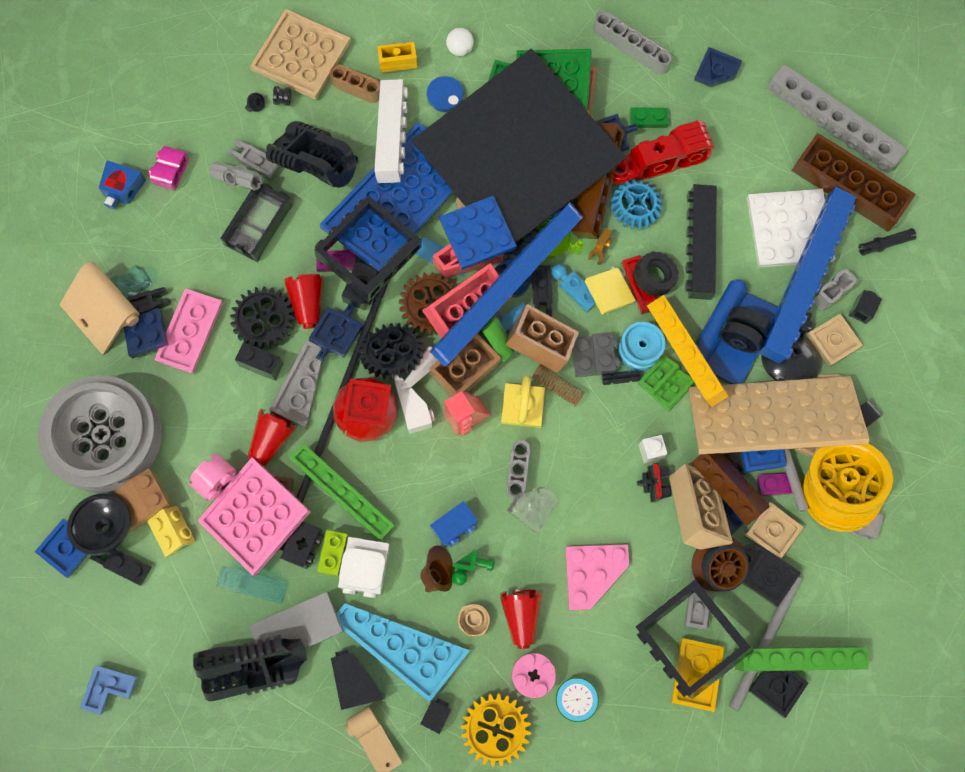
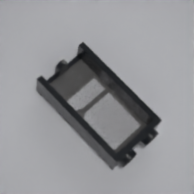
(256, 221)

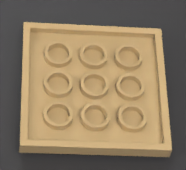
(300, 54)

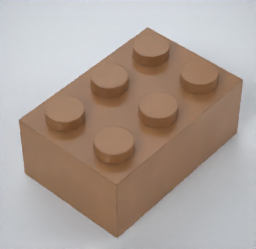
(542, 338)
(467, 368)

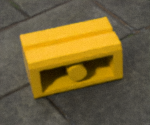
(397, 57)

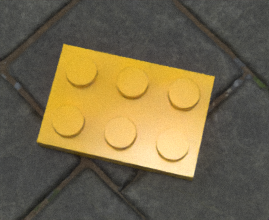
(693, 663)

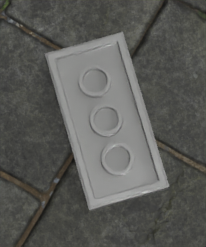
(309, 621)

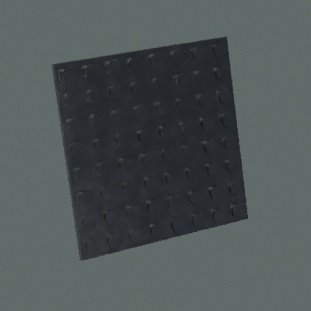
(521, 144)

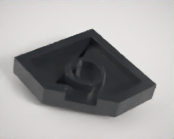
(779, 690)

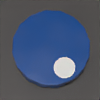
(444, 93)

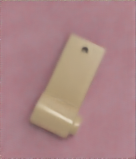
(374, 740)

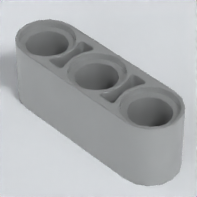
(518, 460)

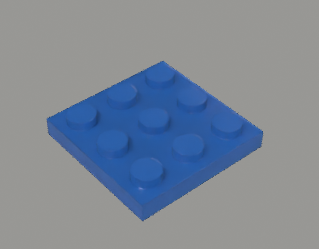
(477, 232)

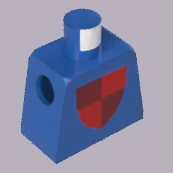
(120, 184)

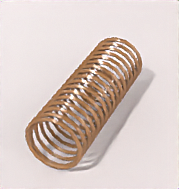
(560, 393)

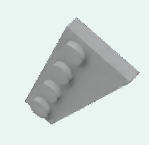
(298, 389)

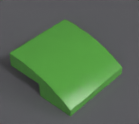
(666, 382)

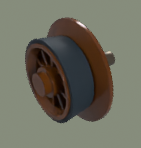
(720, 567)

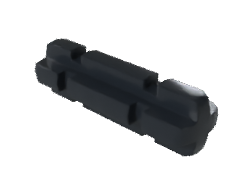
(621, 377)

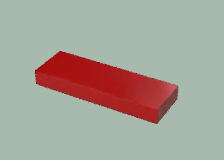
(641, 297)

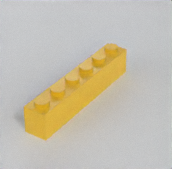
(688, 351)

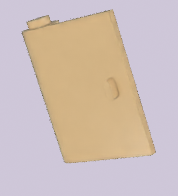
(98, 306)

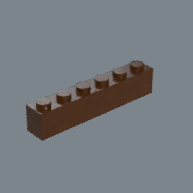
(594, 200)

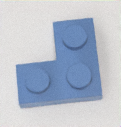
(102, 684)

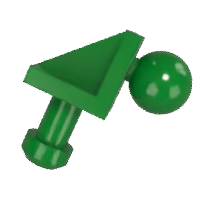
(468, 564)

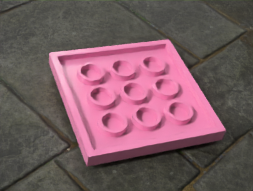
(254, 516)

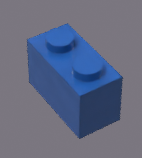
(454, 524)

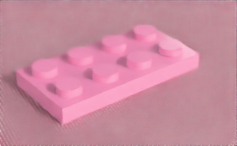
(189, 331)

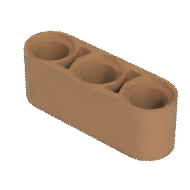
(350, 77)

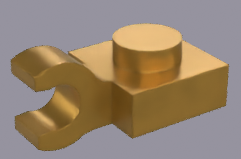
(603, 243)

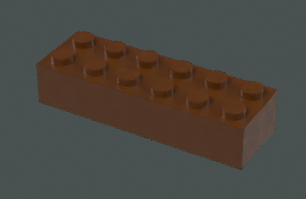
(876, 194)

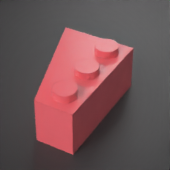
(448, 266)
(464, 412)

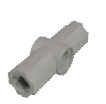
(236, 175)

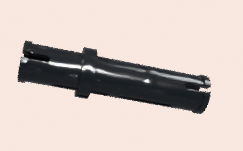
(879, 244)

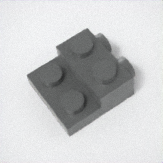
(595, 355)

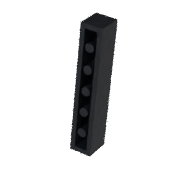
(702, 242)

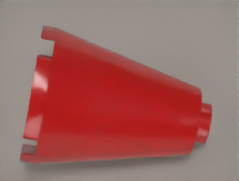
(306, 298)
(269, 436)
(522, 615)

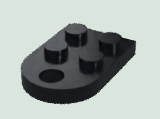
(769, 574)

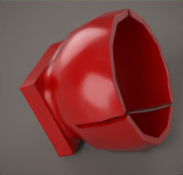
(365, 409)

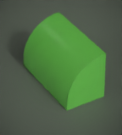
(497, 337)

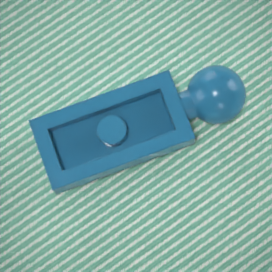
(574, 287)

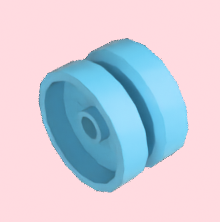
(641, 346)

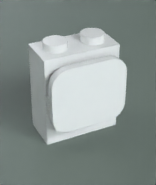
(363, 567)

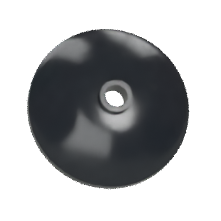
(797, 367)
(89, 518)

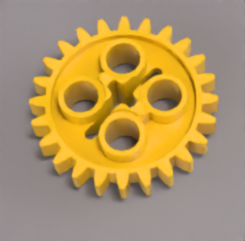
(488, 748)

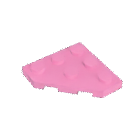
(592, 572)

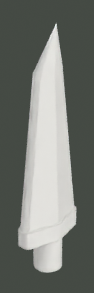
(421, 370)

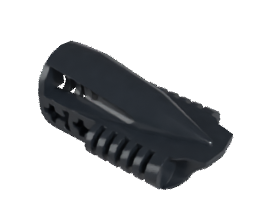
(313, 152)
(249, 667)

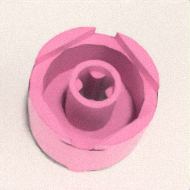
(212, 477)
(544, 670)

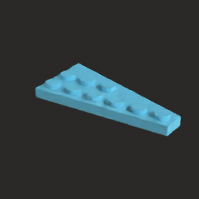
(412, 655)

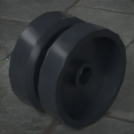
(744, 329)

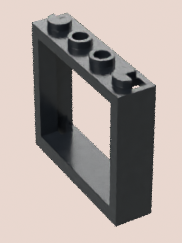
(383, 277)
(718, 671)

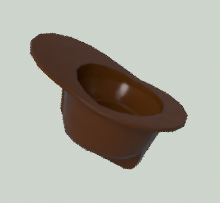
(438, 570)

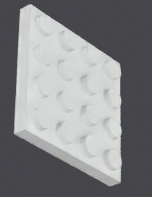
(783, 224)

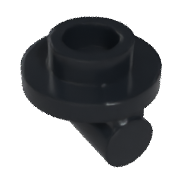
(255, 102)

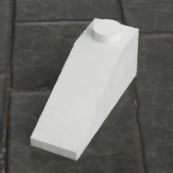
(414, 408)

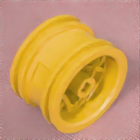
(850, 474)

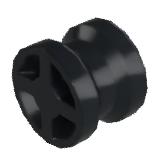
(281, 96)

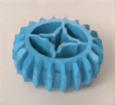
(637, 194)

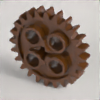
(413, 306)

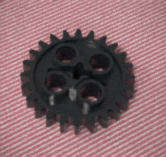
(278, 310)
(391, 351)

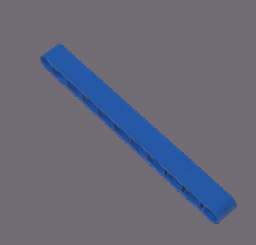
(505, 285)

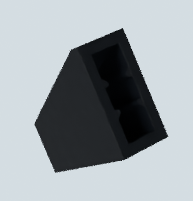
(353, 681)

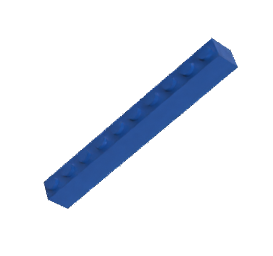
(807, 275)

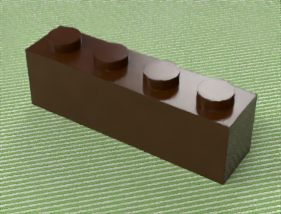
(731, 486)

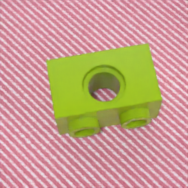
(332, 553)

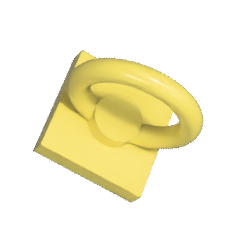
(523, 404)

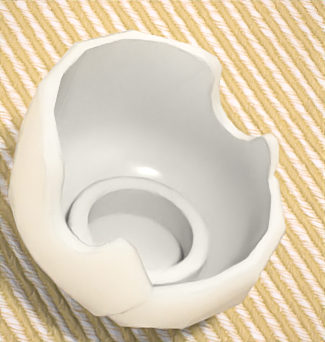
(460, 41)

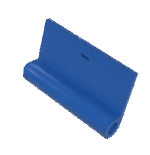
(724, 360)

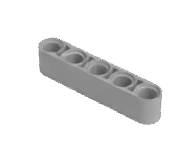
(640, 44)

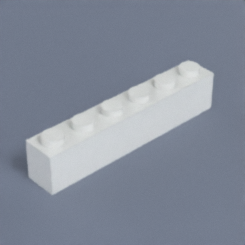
(390, 131)

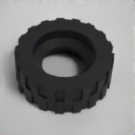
(665, 264)

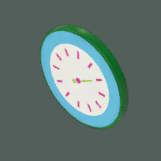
(577, 699)

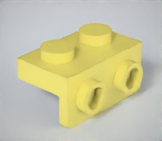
(170, 530)

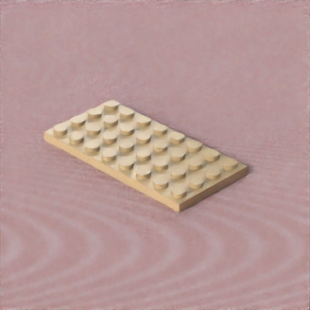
(779, 416)

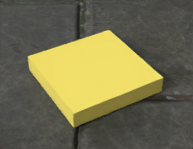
(609, 290)

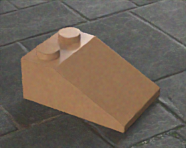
(143, 497)

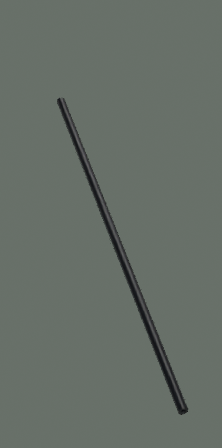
(347, 376)

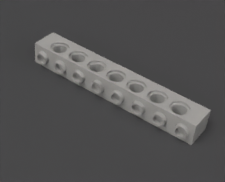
(831, 110)

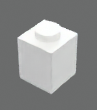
(652, 449)

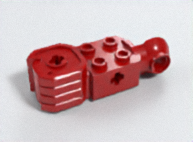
(683, 148)

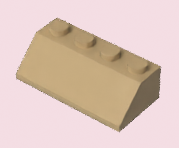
(699, 510)

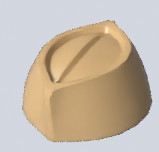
(473, 620)

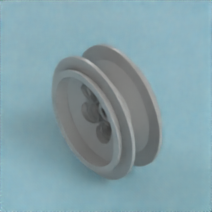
(81, 405)

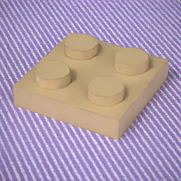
(834, 340)
(774, 530)

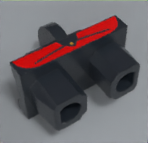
(652, 482)

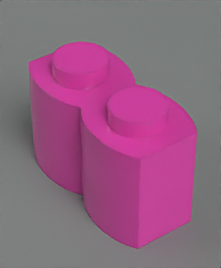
(168, 168)

